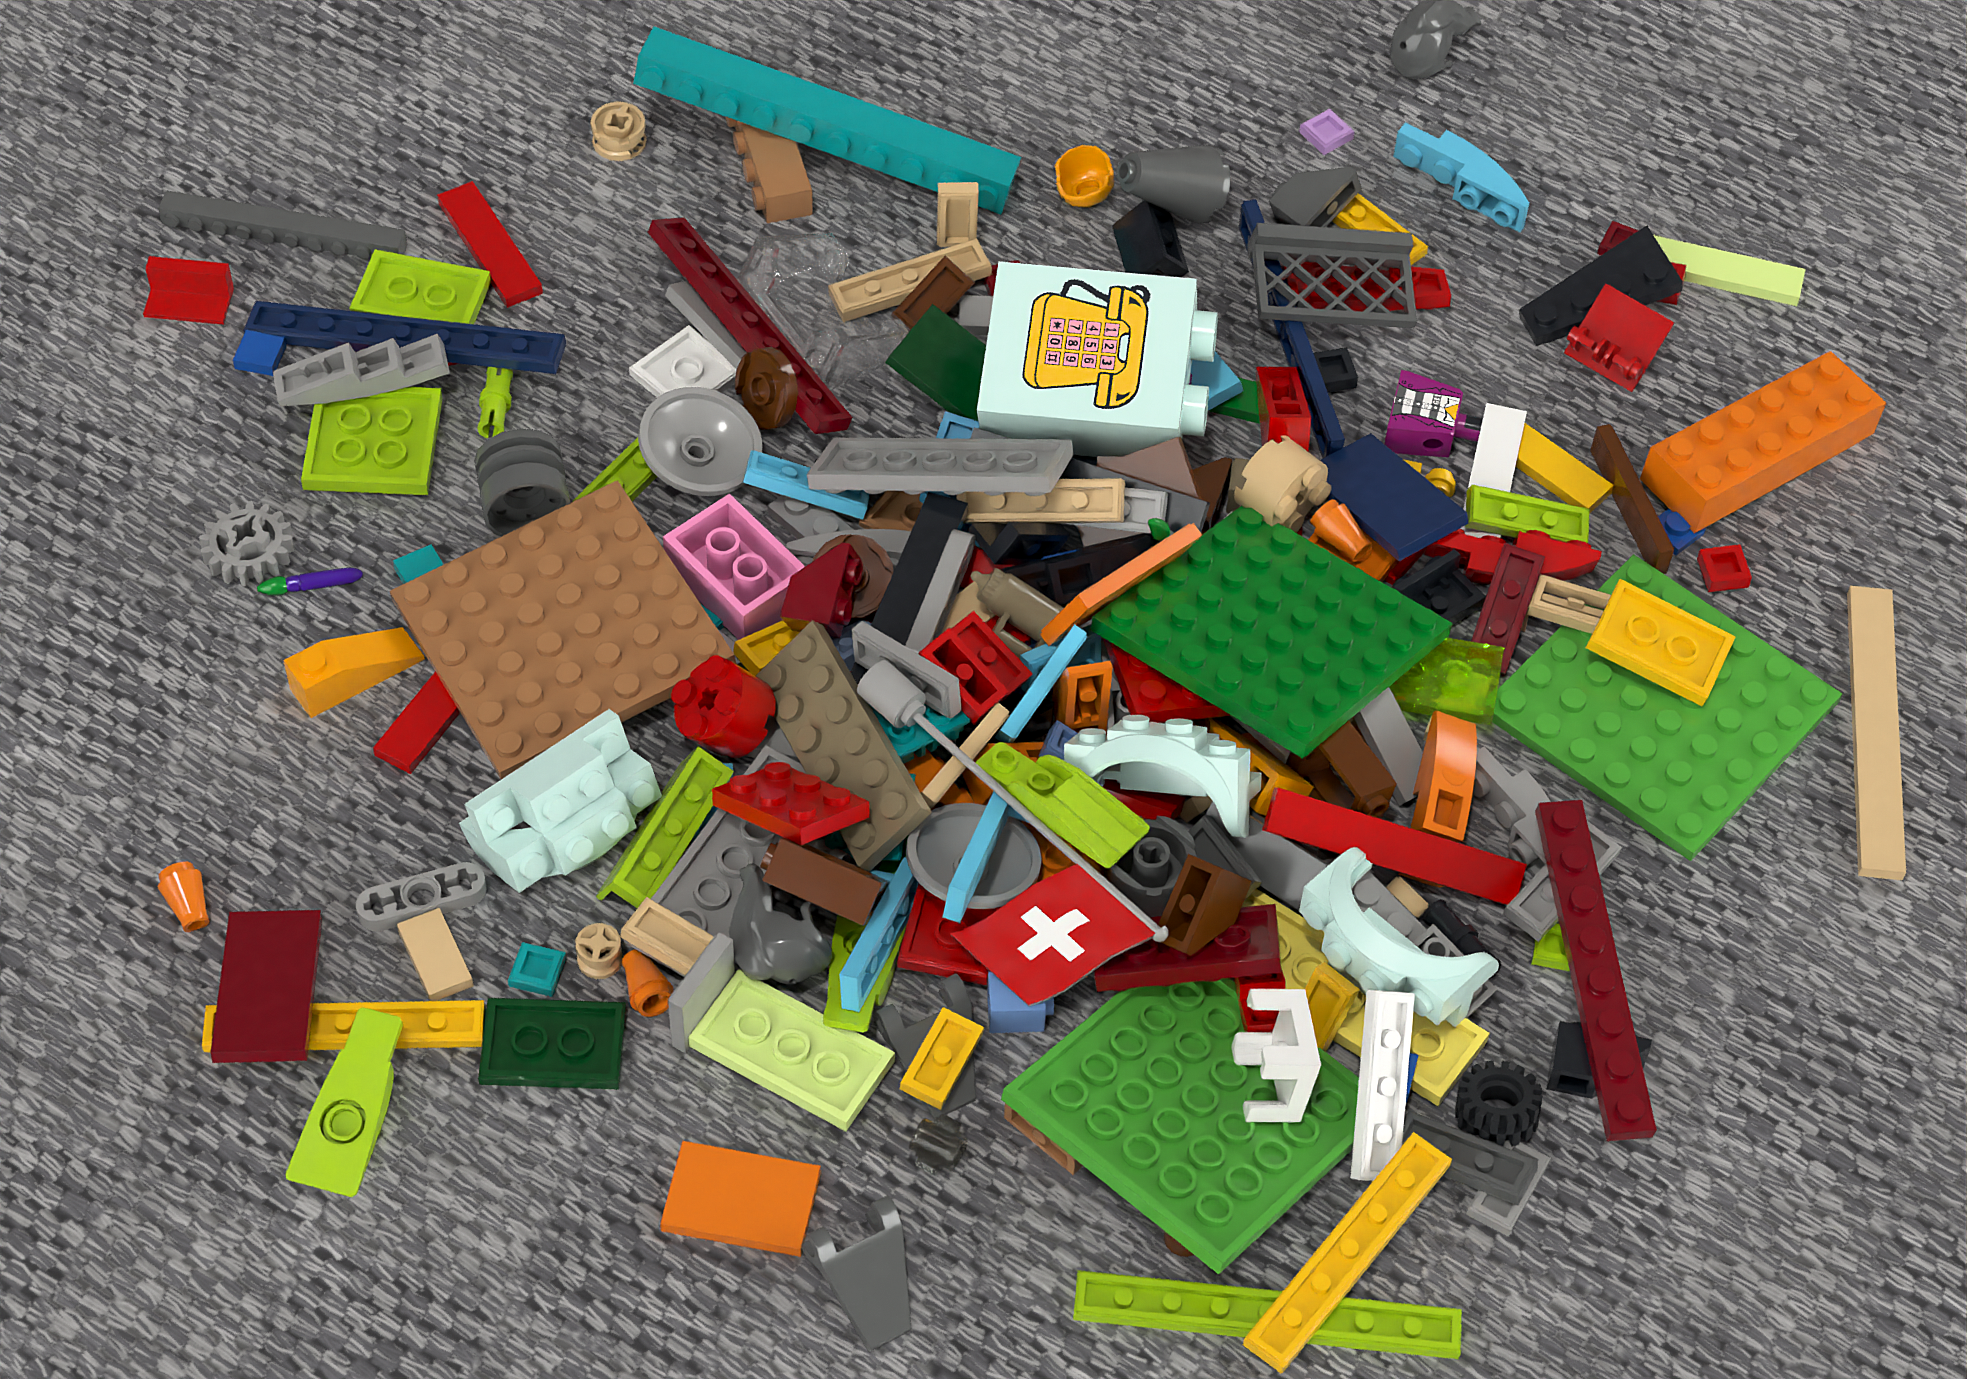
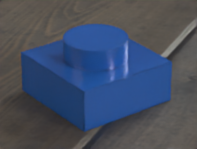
(1678, 530)

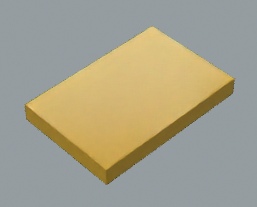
(1660, 642)

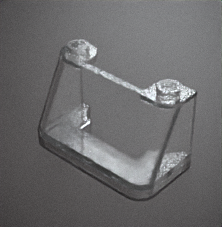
(791, 283)

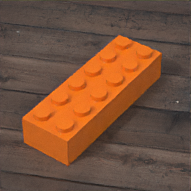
(1762, 441)

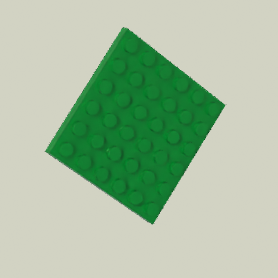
(1272, 629)

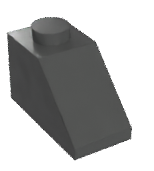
(1314, 196)

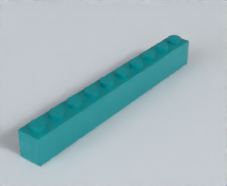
(822, 118)

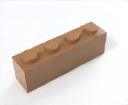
(775, 170)

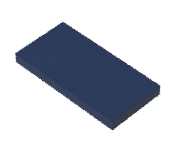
(1390, 497)

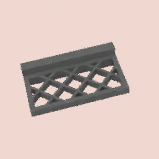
(1331, 250)

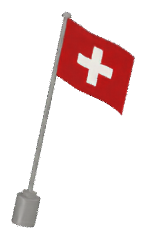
(1054, 927)

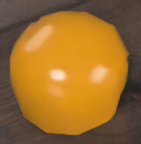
(1084, 171)

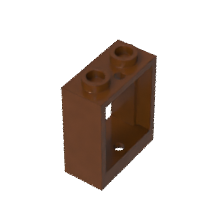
(1356, 767)
(823, 879)

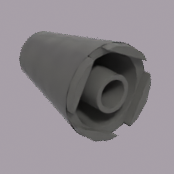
(1179, 180)

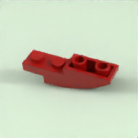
(1481, 554)

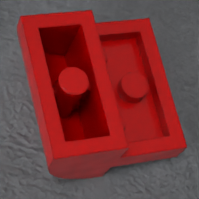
(982, 663)

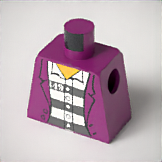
(1428, 418)

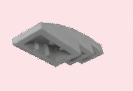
(349, 374)

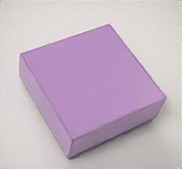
(1326, 131)

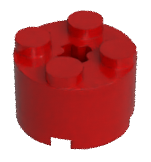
(723, 707)

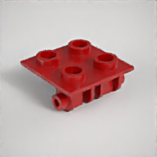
(1618, 337)

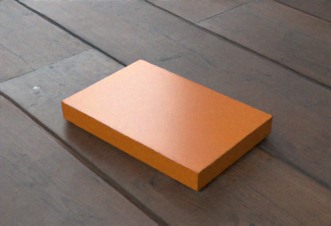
(740, 1198)

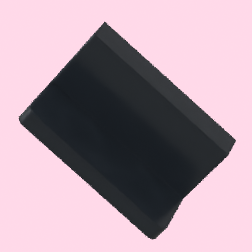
(1149, 241)
(1019, 541)

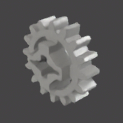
(247, 543)

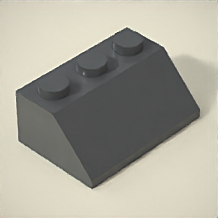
(1278, 861)

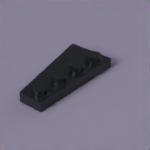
(1632, 267)

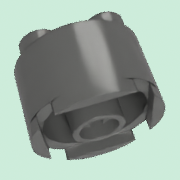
(1153, 865)

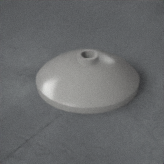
(702, 425)
(942, 839)

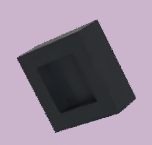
(1337, 369)

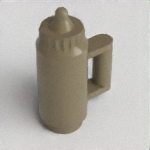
(1017, 605)

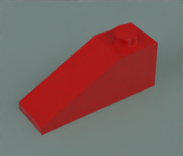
(1282, 406)

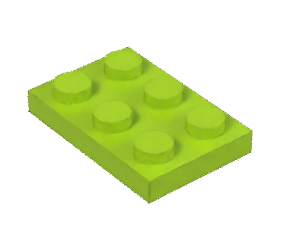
(421, 288)

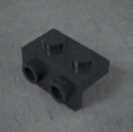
(1442, 588)

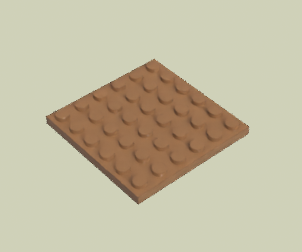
(559, 626)

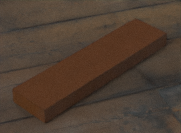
(1631, 499)

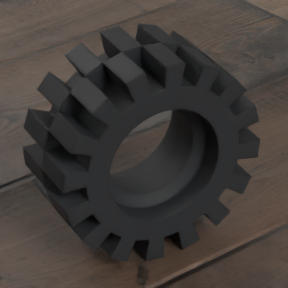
(1503, 1085)

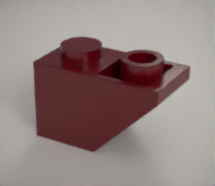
(823, 591)

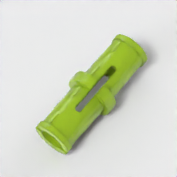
(495, 401)

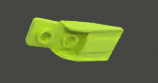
(1067, 802)
(843, 942)
(349, 1108)

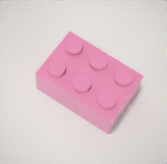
(733, 565)

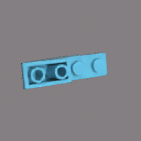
(1476, 177)

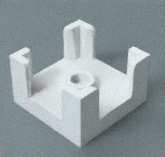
(1284, 1055)

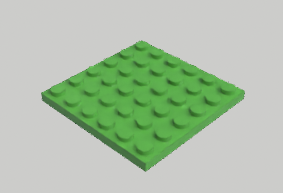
(1649, 750)
(1159, 1116)

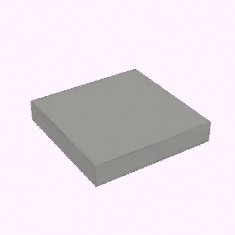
(700, 989)

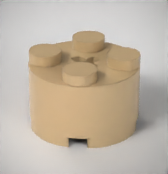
(1283, 483)

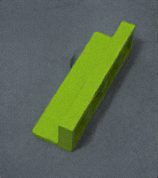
(667, 829)

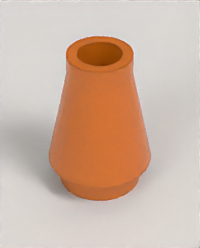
(1338, 527)
(184, 893)
(646, 984)

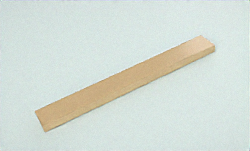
(1876, 734)

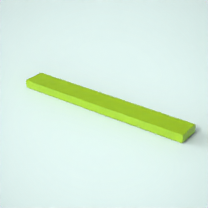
(1237, 1309)

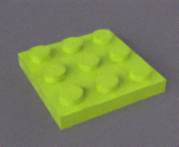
(374, 443)

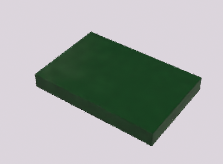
(942, 362)
(552, 1043)

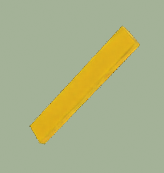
(424, 1023)
(1347, 1253)

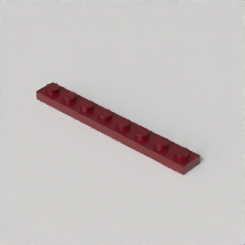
(745, 318)
(1595, 971)

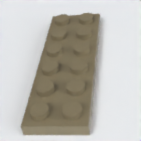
(843, 742)

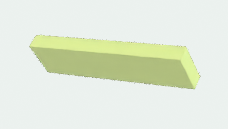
(1736, 271)

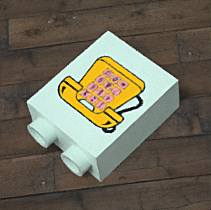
(1094, 358)

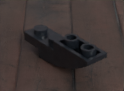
(1069, 574)

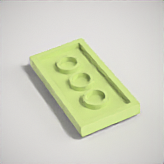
(791, 1050)

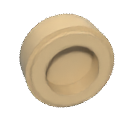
(1407, 896)

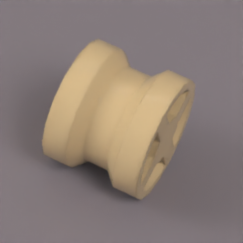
(591, 943)

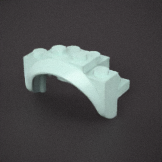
(1172, 761)
(568, 800)
(1378, 955)

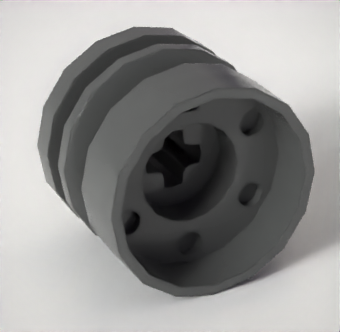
(520, 479)

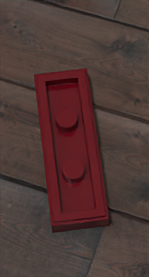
(1508, 600)

